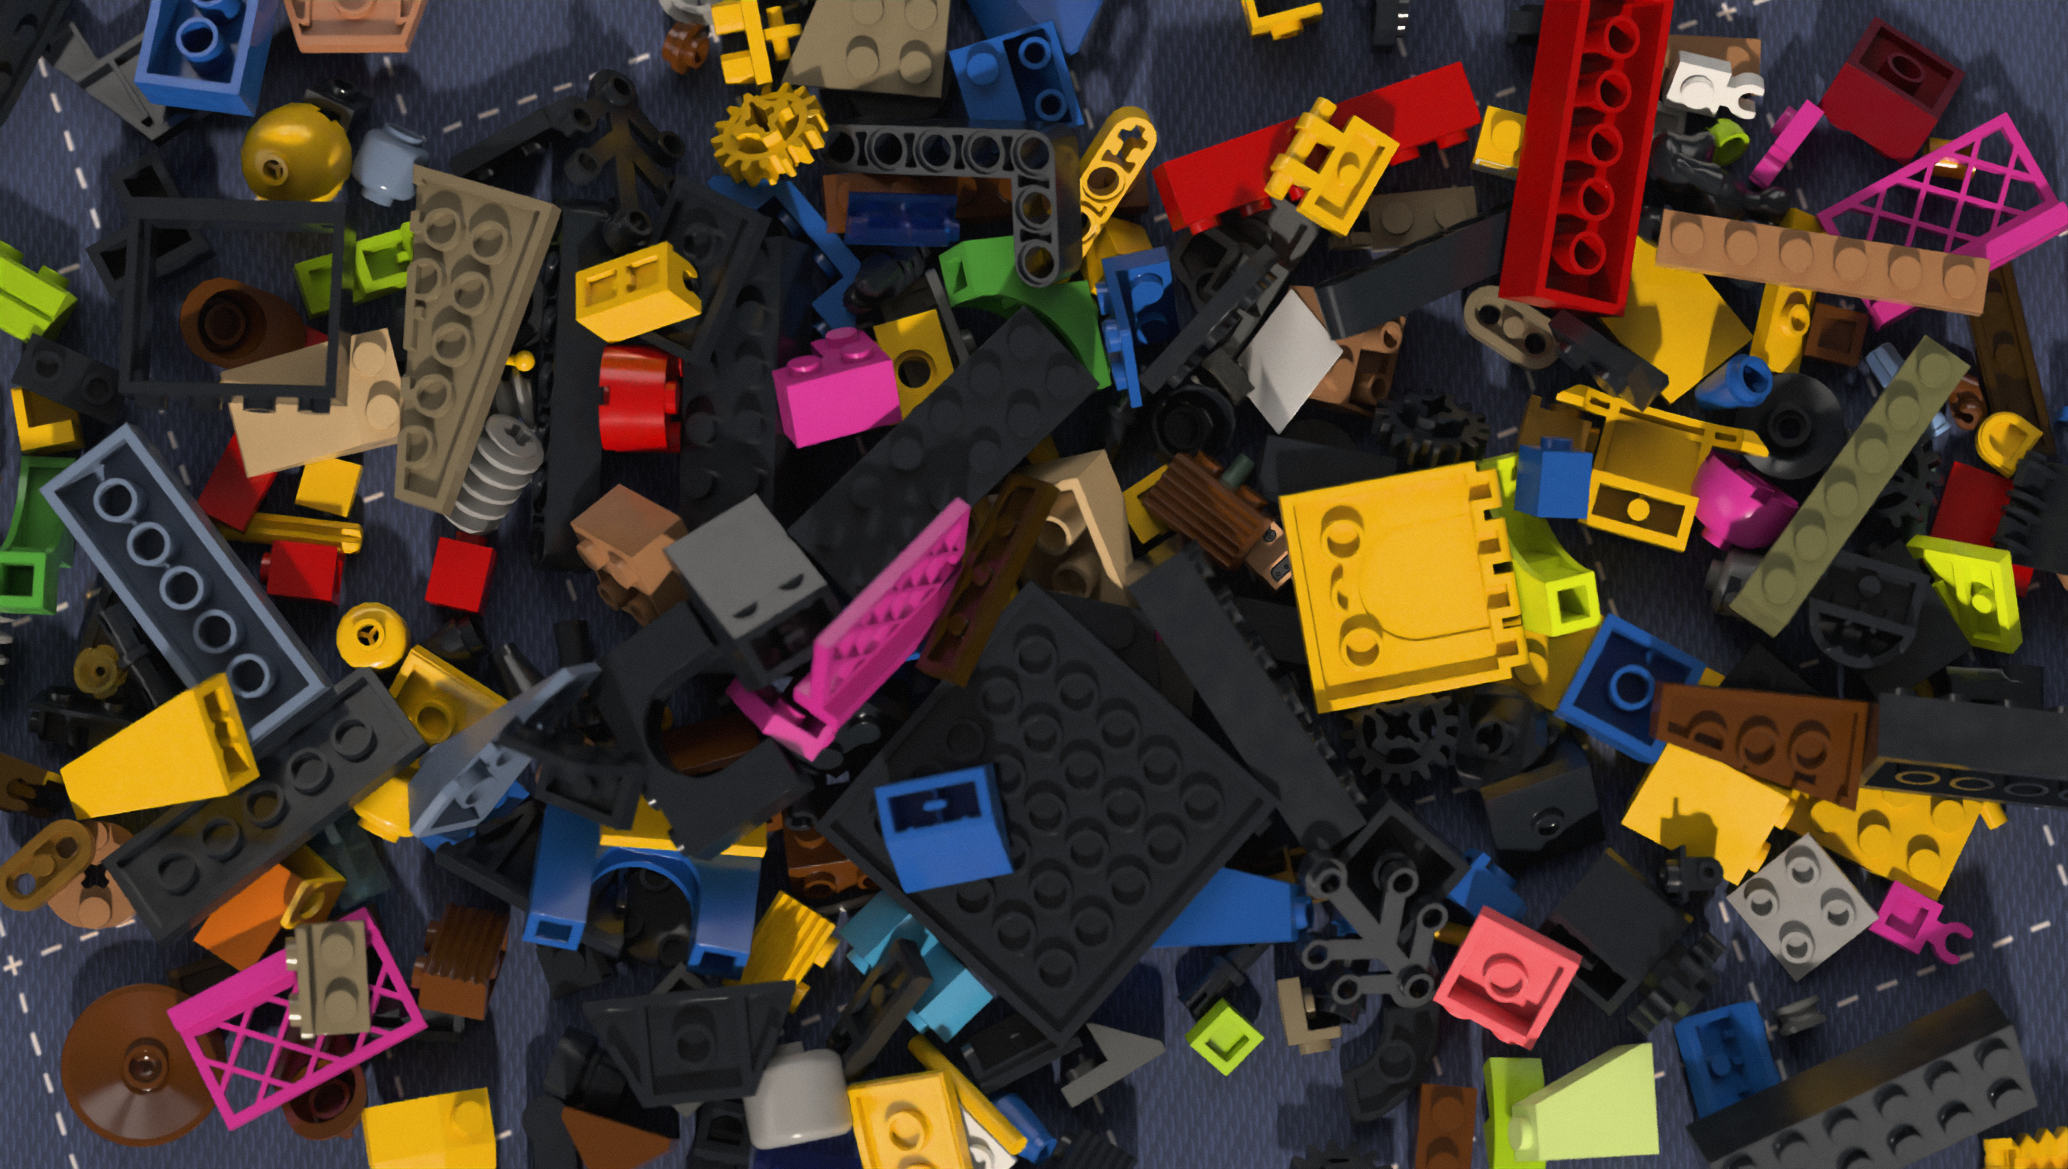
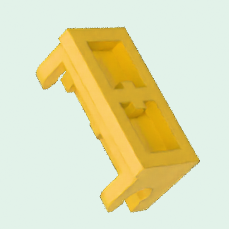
(636, 293)

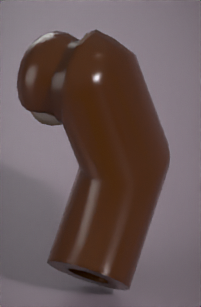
(1968, 403)

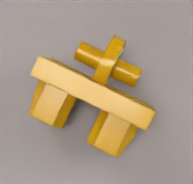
(752, 64)

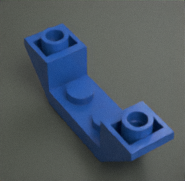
(799, 219)

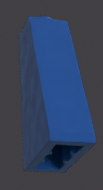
(1242, 910)

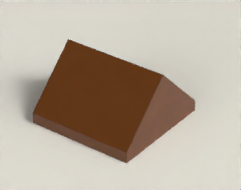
(614, 1143)

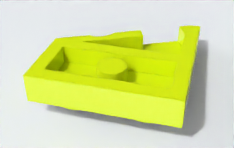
(1975, 588)

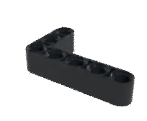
(973, 157)

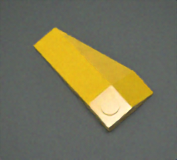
(432, 1132)

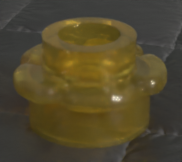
(86, 675)

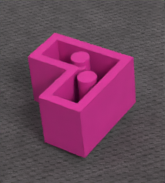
(837, 389)

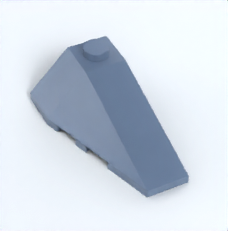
(471, 772)

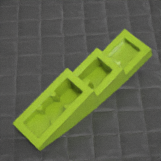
(379, 271)

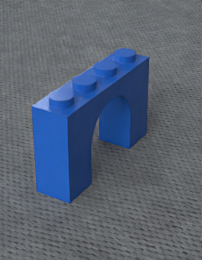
(572, 859)

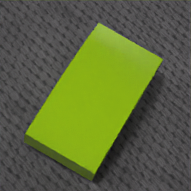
(1507, 1084)

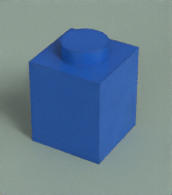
(1553, 479)

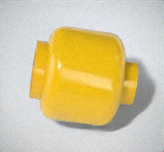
(381, 655)
(387, 808)

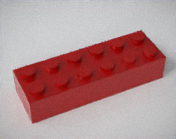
(1585, 155)

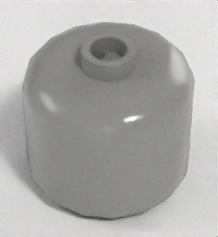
(799, 1098)

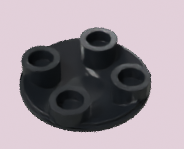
(656, 920)

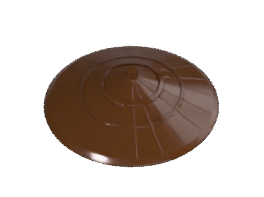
(132, 1069)

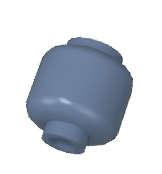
(387, 163)

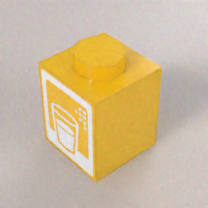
(1499, 143)

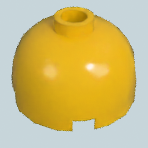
(296, 155)

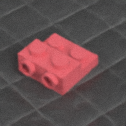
(1506, 978)

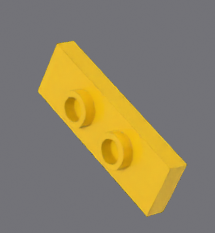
(1785, 313)

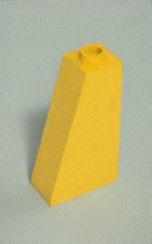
(169, 757)

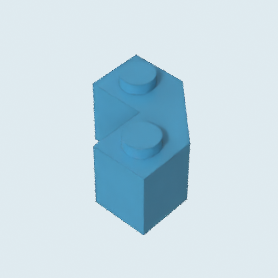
(952, 995)

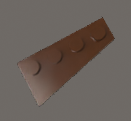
(1779, 736)

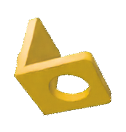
(1281, 24)
(316, 893)

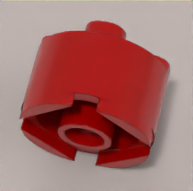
(640, 399)

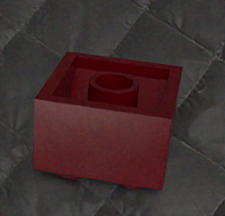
(1890, 92)

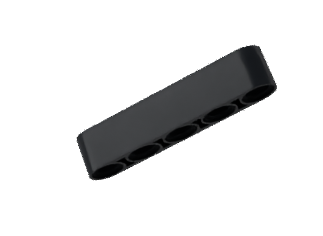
(1414, 274)

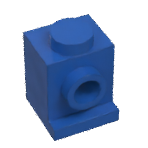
(1486, 887)

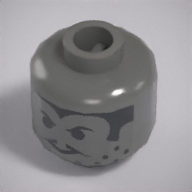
(1728, 577)

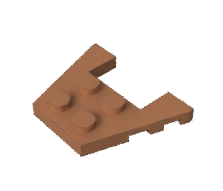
(354, 25)

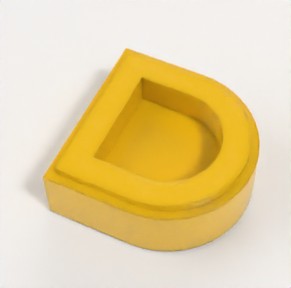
(2005, 439)

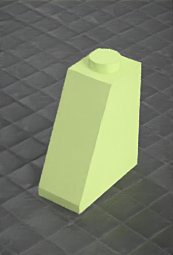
(1591, 1111)

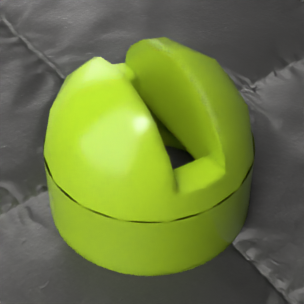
(1730, 141)

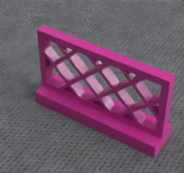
(1998, 244)
(885, 621)
(263, 983)

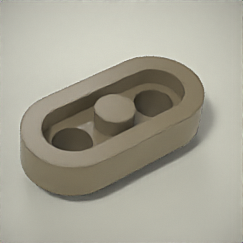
(1515, 325)

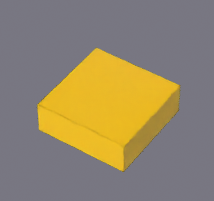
(329, 486)

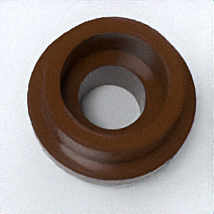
(685, 46)

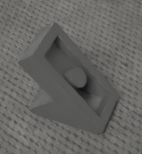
(1123, 1054)

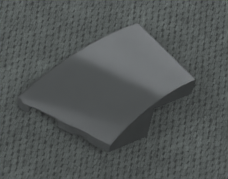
(1212, 257)

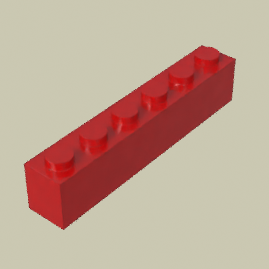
(1235, 172)

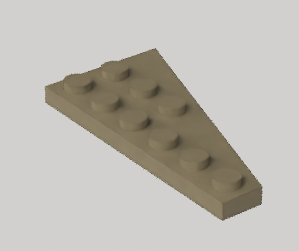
(874, 47)
(463, 308)

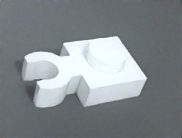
(1704, 83)

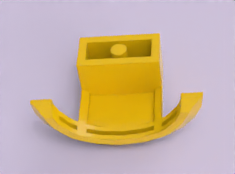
(1649, 466)

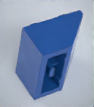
(1016, 78)
(945, 828)

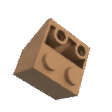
(1361, 371)
(624, 546)

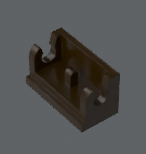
(20, 784)

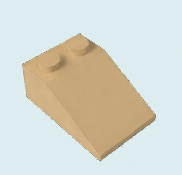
(297, 439)
(1086, 532)

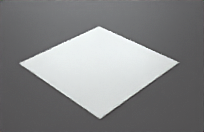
(1287, 360)

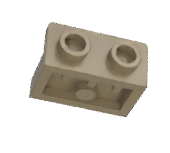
(330, 978)

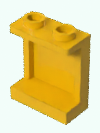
(1708, 810)

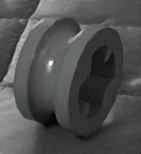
(1799, 1015)

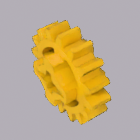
(769, 134)

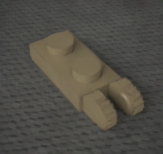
(1407, 217)

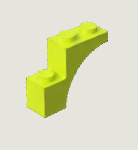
(1552, 587)

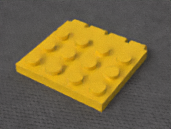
(1402, 585)

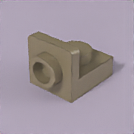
(1296, 1008)

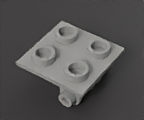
(1802, 906)

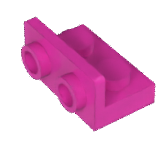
(783, 717)

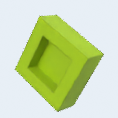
(1224, 1036)

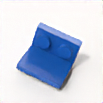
(1141, 310)

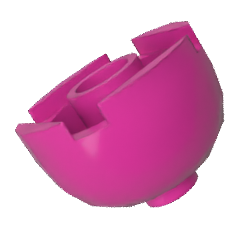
(1739, 505)

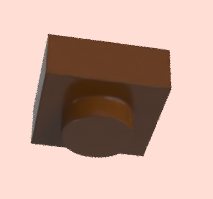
(1835, 336)

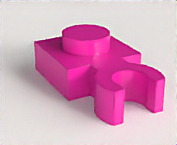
(1790, 133)
(1911, 921)

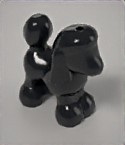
(1685, 167)

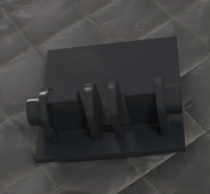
(2036, 516)

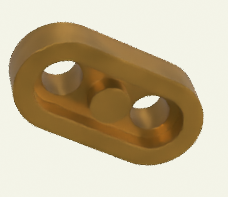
(46, 864)

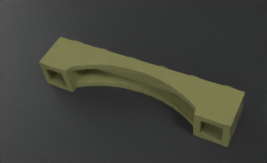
(1849, 486)

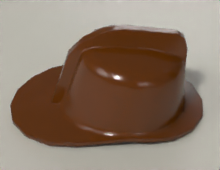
(238, 323)
(331, 1107)

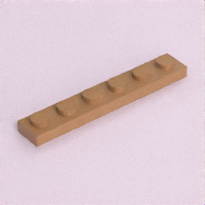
(1822, 262)

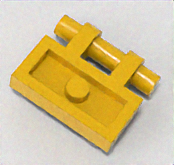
(1346, 175)

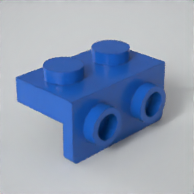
(1725, 1055)

